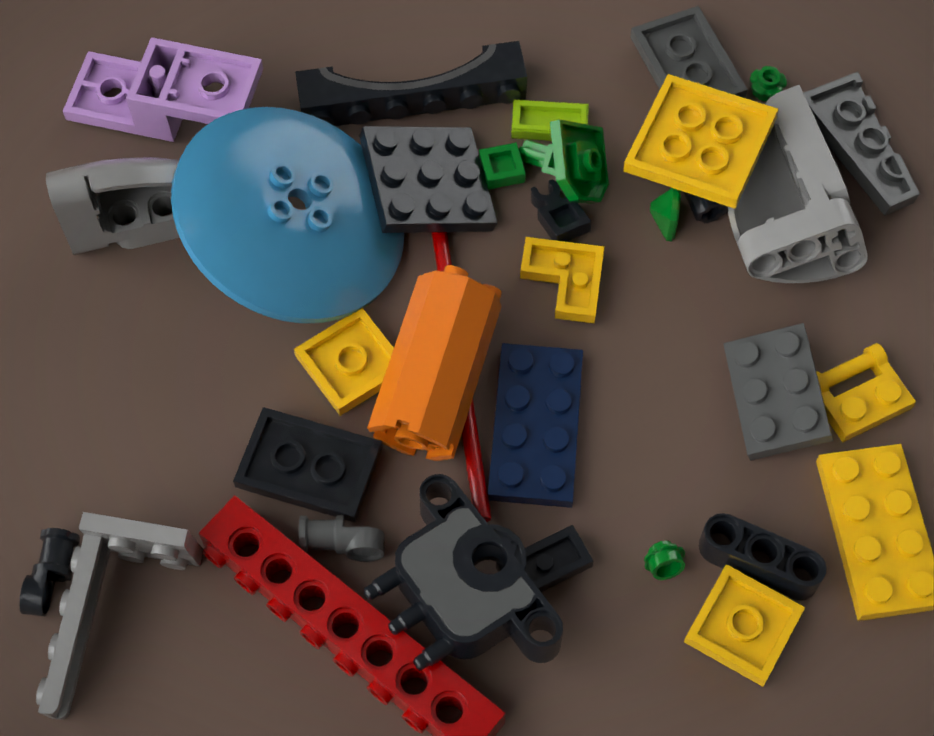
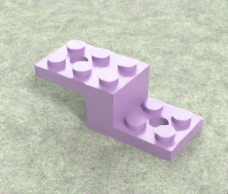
(161, 88)

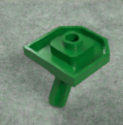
(575, 159)

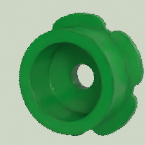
(763, 89)
(665, 560)

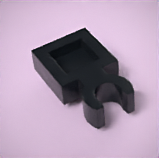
(558, 216)

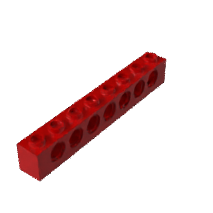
(240, 526)

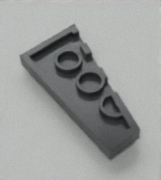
(861, 143)

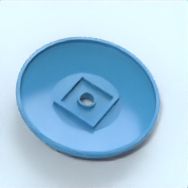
(252, 240)

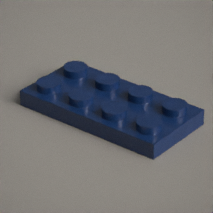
(536, 425)

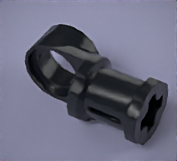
(52, 568)

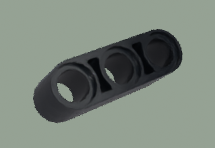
(784, 556)

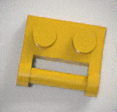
(868, 402)

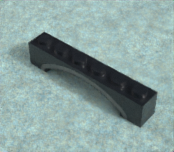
(488, 79)

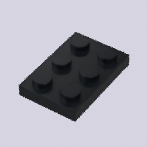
(308, 464)

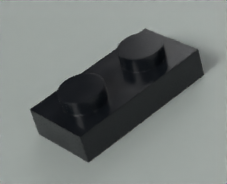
(556, 558)

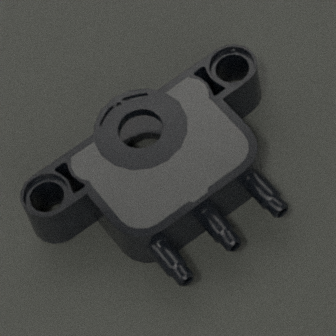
(454, 599)

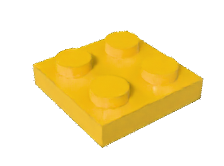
(347, 360)
(744, 625)

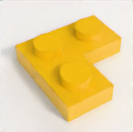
(570, 265)

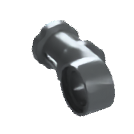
(356, 543)

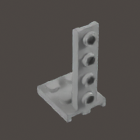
(78, 605)

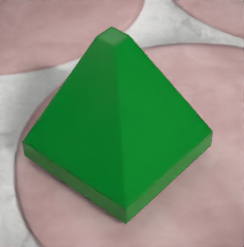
(666, 212)

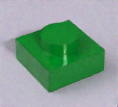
(502, 165)

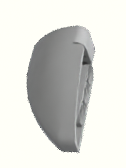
(106, 194)
(796, 207)

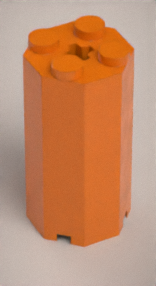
(436, 364)

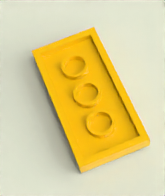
(879, 531)

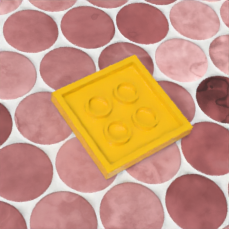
(701, 140)

